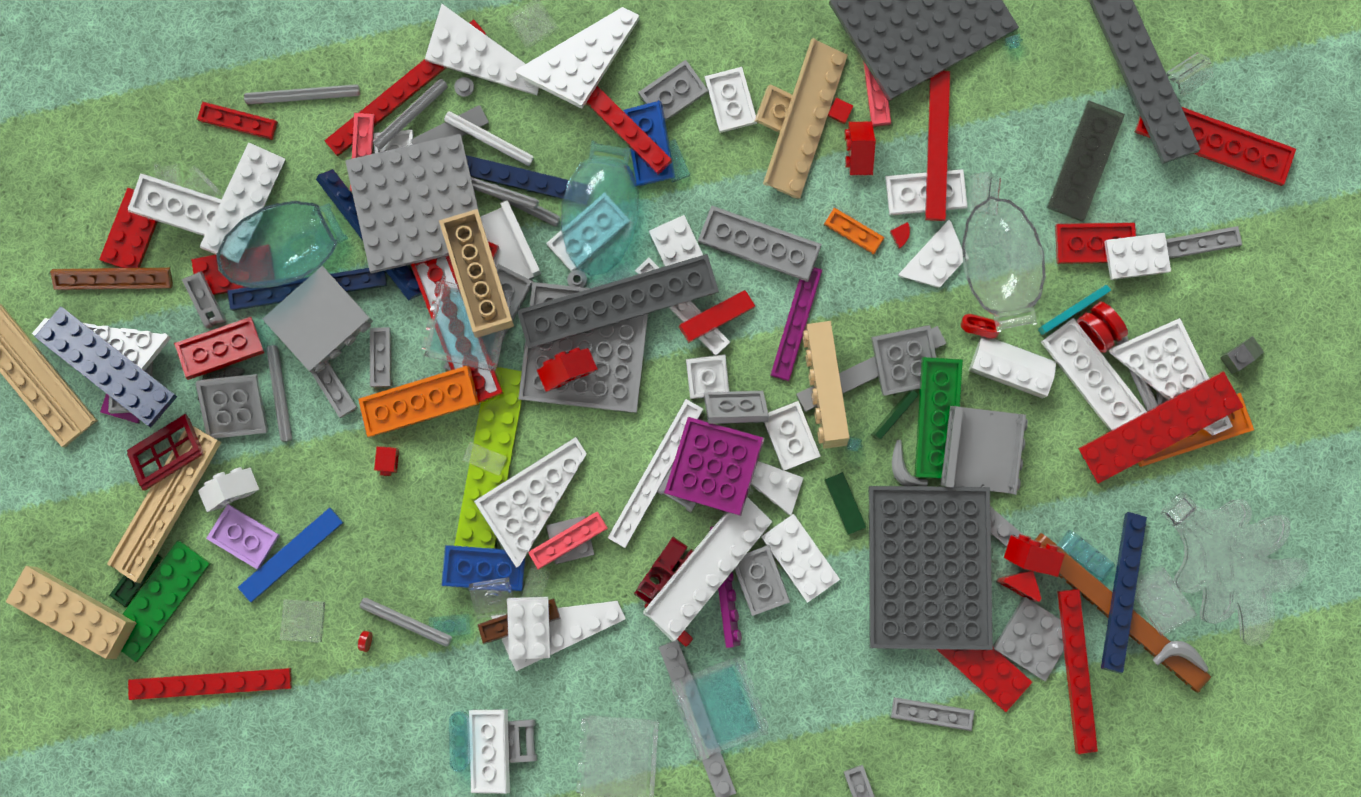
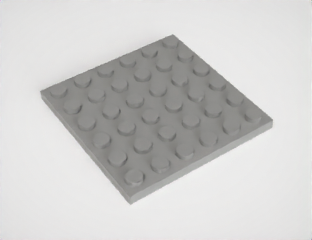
(404, 197)
(614, 348)

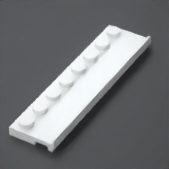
(706, 569)

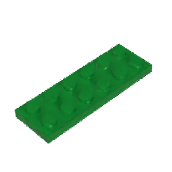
(938, 391)
(162, 597)

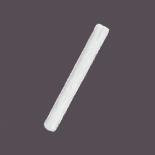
(488, 138)

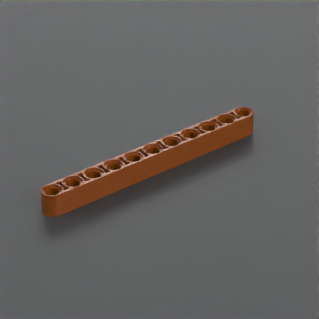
(1140, 629)

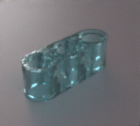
(1086, 554)
(456, 750)

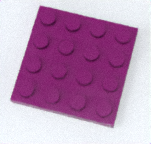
(714, 466)

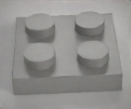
(581, 551)

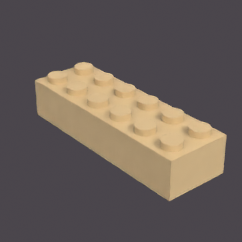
(476, 273)
(827, 385)
(71, 612)

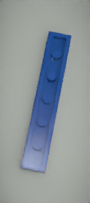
(290, 554)

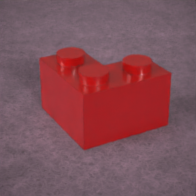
(861, 147)
(566, 368)
(1033, 556)

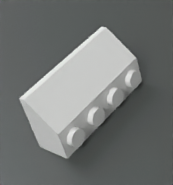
(1013, 367)

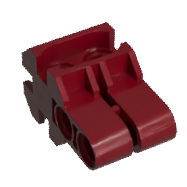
(662, 570)

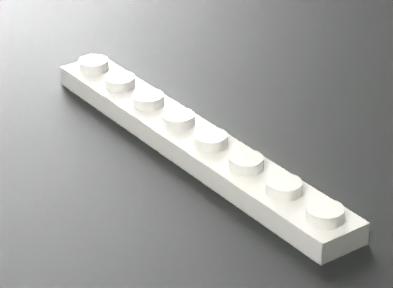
(652, 476)

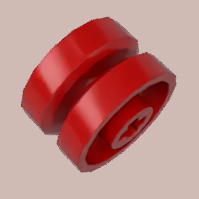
(1103, 326)

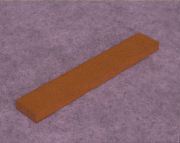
(111, 278)

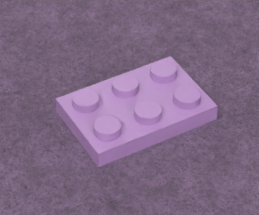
(243, 536)

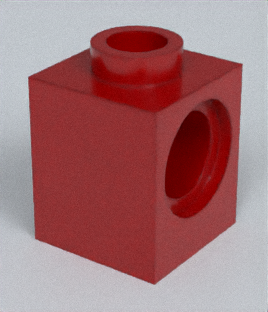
(386, 460)

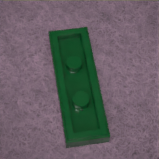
(895, 414)
(845, 503)
(127, 588)

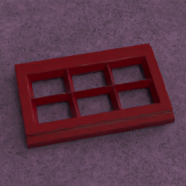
(149, 443)

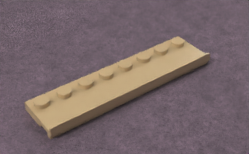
(805, 119)
(40, 384)
(161, 511)

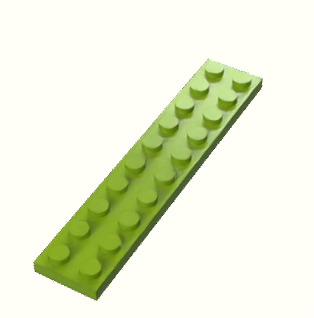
(496, 432)

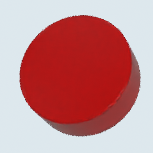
(364, 641)

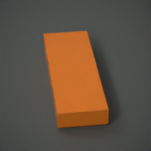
(854, 231)

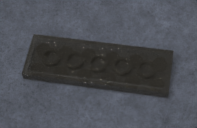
(1085, 160)

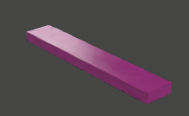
(795, 326)

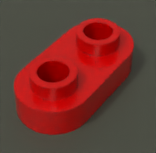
(979, 326)

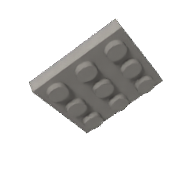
(900, 357)
(232, 406)
(1032, 639)

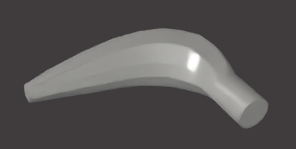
(900, 471)
(1182, 649)

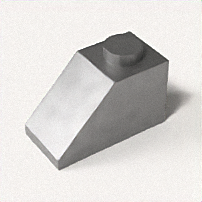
(1242, 355)

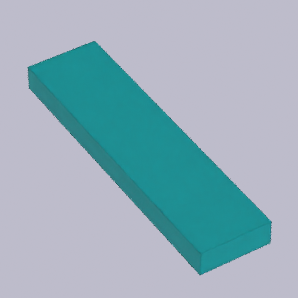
(1074, 309)

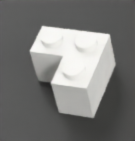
(228, 488)

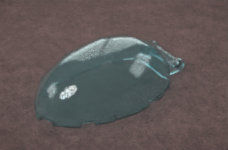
(600, 210)
(278, 244)

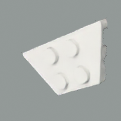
(936, 259)

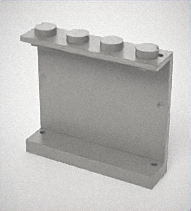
(318, 320)
(984, 449)

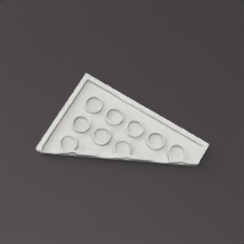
(581, 61)
(136, 345)
(1167, 363)
(525, 501)

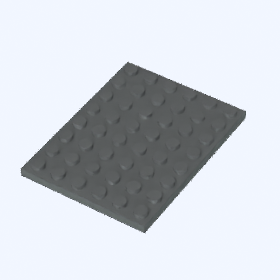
(919, 38)
(930, 568)

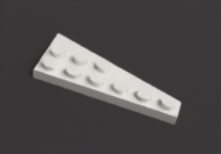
(468, 50)
(574, 626)

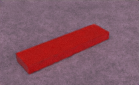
(237, 120)
(716, 316)

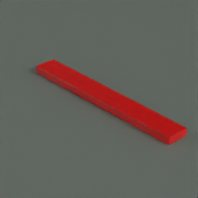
(937, 147)

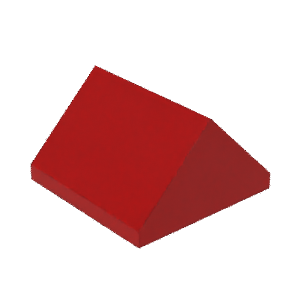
(1023, 584)

